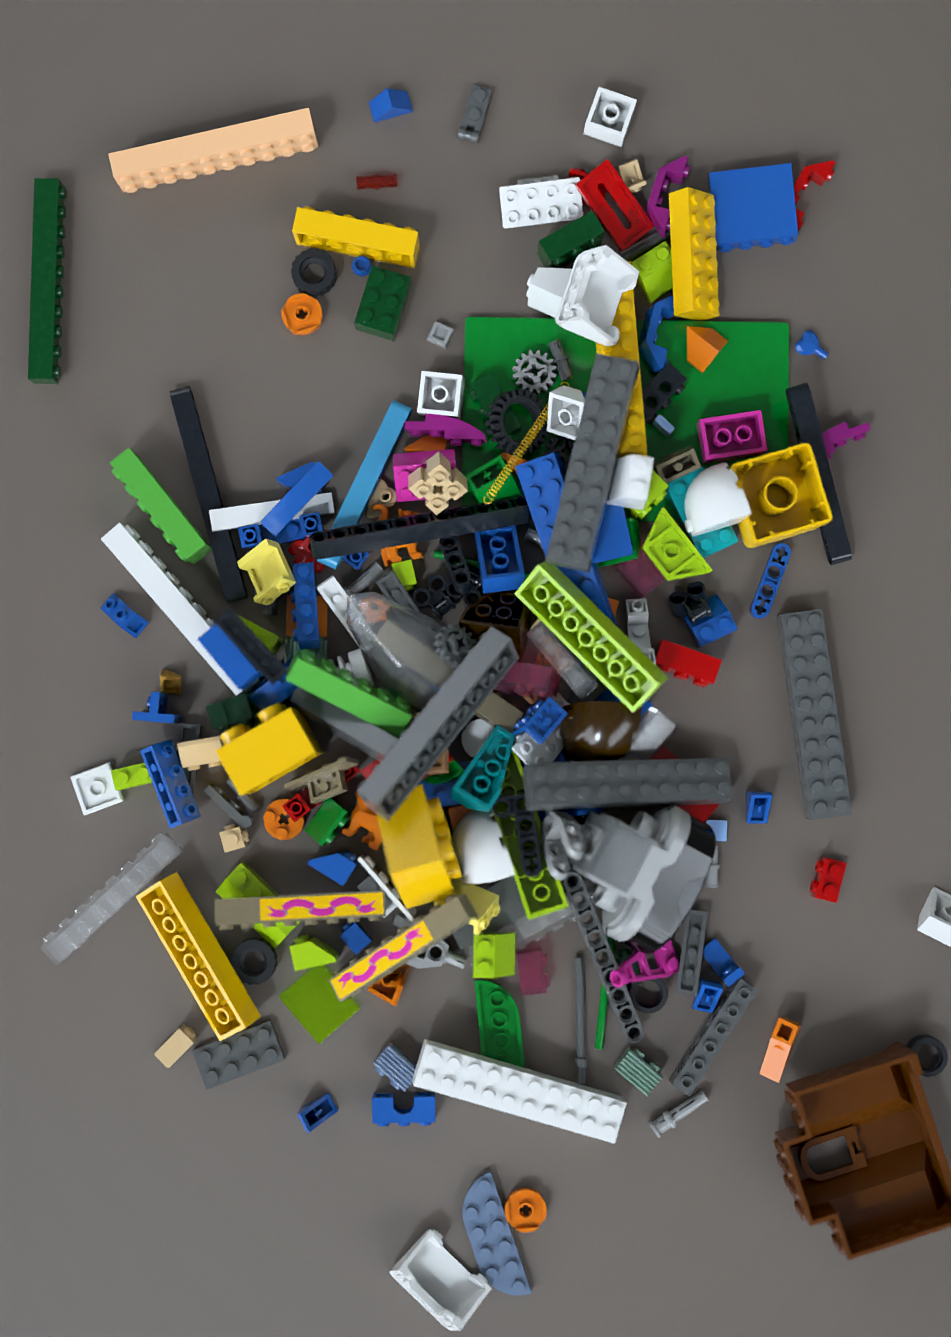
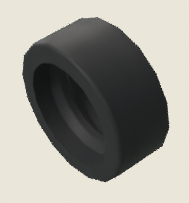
(653, 1007)
(942, 1058)

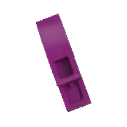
(455, 430)
(840, 434)

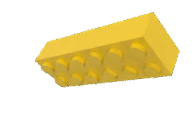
(356, 236)
(693, 254)

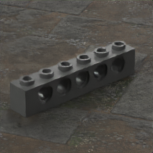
(712, 1036)

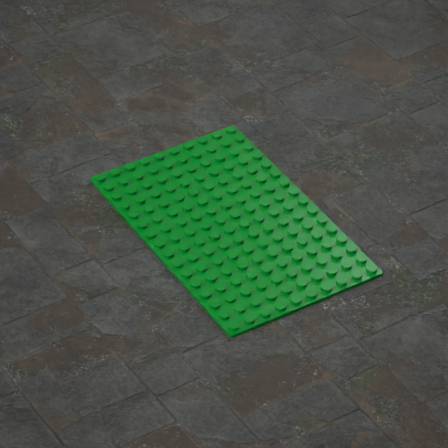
(742, 378)

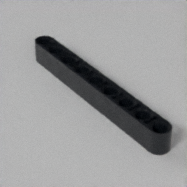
(808, 431)

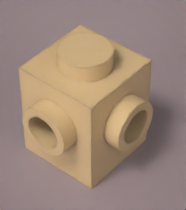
(234, 837)

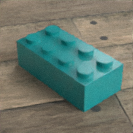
(706, 543)

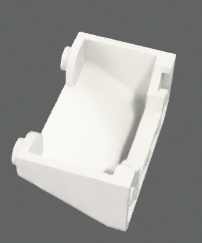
(594, 294)
(440, 1281)

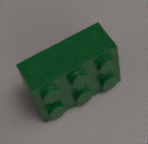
(569, 241)
(383, 303)

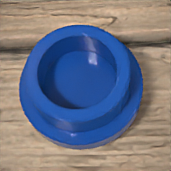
(361, 266)

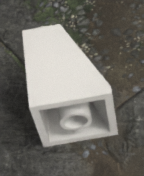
(547, 289)
(631, 482)

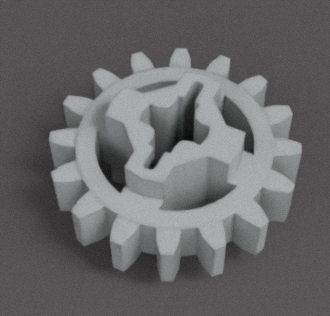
(525, 374)

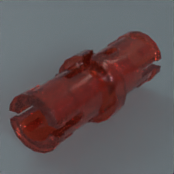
(376, 181)

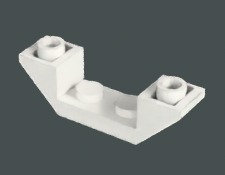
(637, 626)

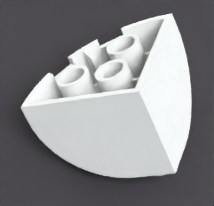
(714, 501)
(479, 849)

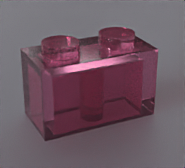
(531, 972)

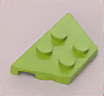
(672, 550)

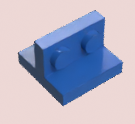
(158, 706)

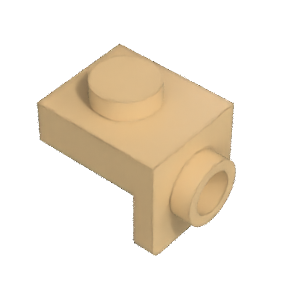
(631, 175)

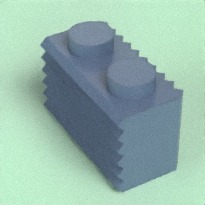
(396, 1066)

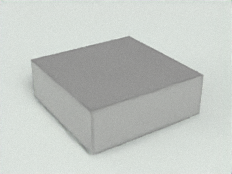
(440, 334)

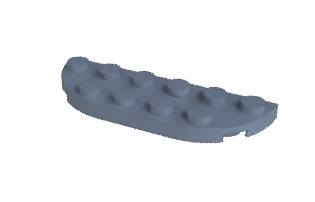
(493, 1238)

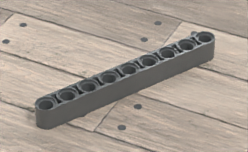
(608, 962)

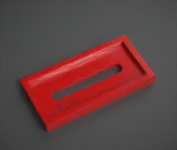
(608, 176)

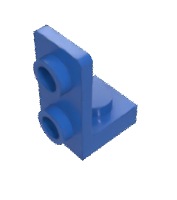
(124, 616)
(722, 962)

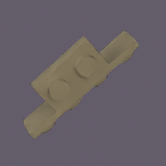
(325, 781)

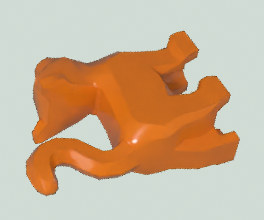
(390, 554)
(366, 818)

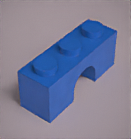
(386, 1112)

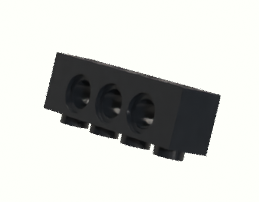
(667, 376)

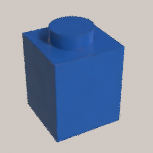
(355, 936)

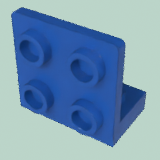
(540, 719)

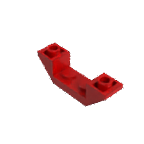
(816, 173)
(300, 803)

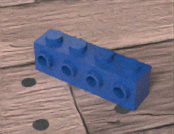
(306, 605)
(170, 783)

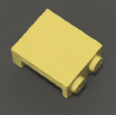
(267, 571)
(483, 901)

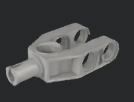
(554, 835)
(430, 960)

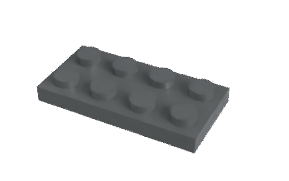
(238, 1054)

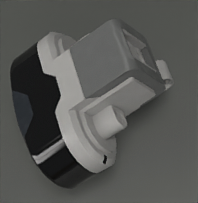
(646, 872)

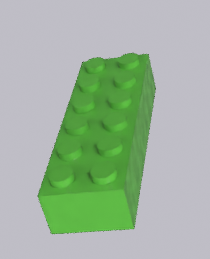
(163, 509)
(348, 692)

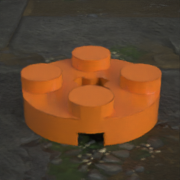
(307, 304)
(273, 825)
(532, 1199)

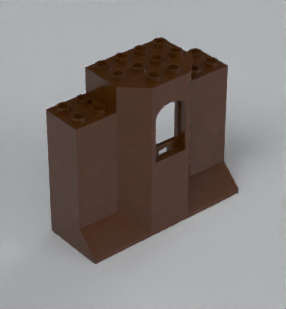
(900, 1171)

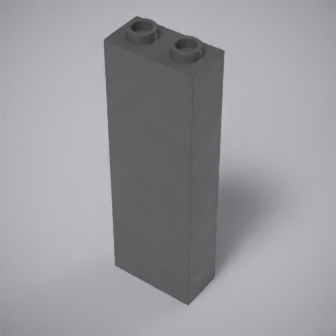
(344, 724)
(510, 910)

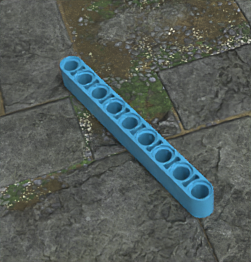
(371, 471)

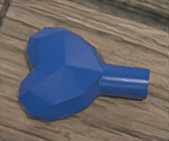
(810, 345)

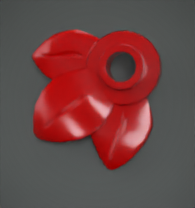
(303, 554)

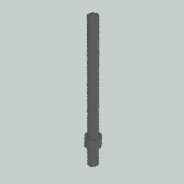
(580, 1060)

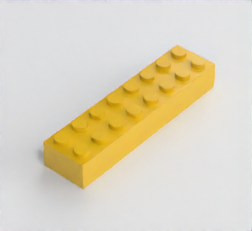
(198, 956)

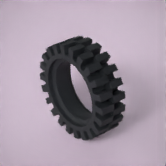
(496, 421)

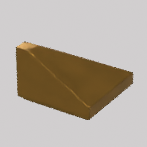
(170, 682)

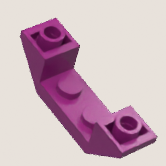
(673, 173)

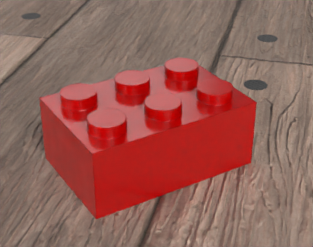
(686, 663)

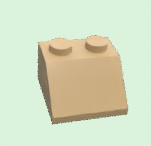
(200, 752)

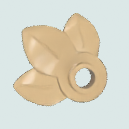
(378, 497)

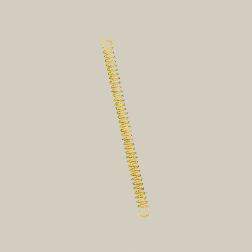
(513, 463)

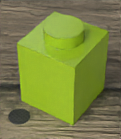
(405, 573)

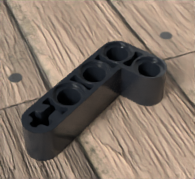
(523, 836)

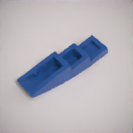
(296, 498)

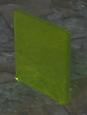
(316, 1004)

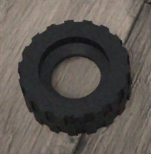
(314, 288)
(268, 968)

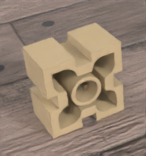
(437, 483)

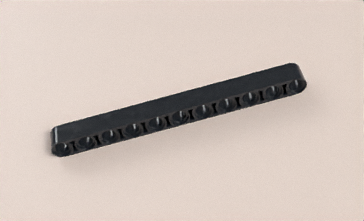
(207, 492)
(419, 527)

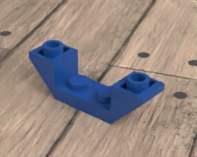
(652, 354)
(295, 530)

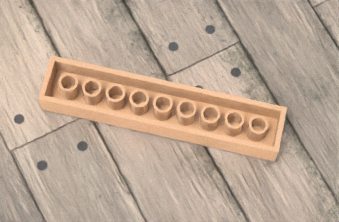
(213, 150)

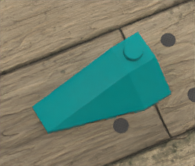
(484, 776)

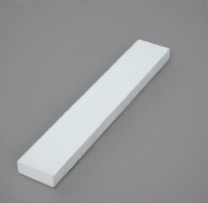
(254, 513)

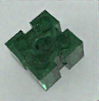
(230, 712)

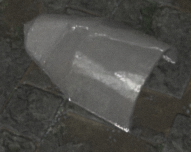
(398, 647)

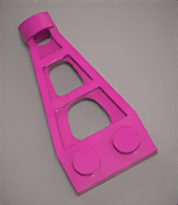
(665, 959)

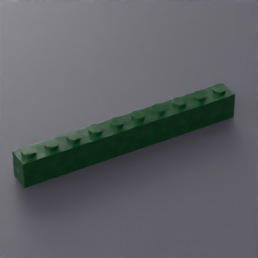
(46, 281)

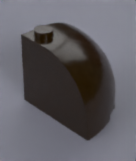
(504, 613)
(598, 730)

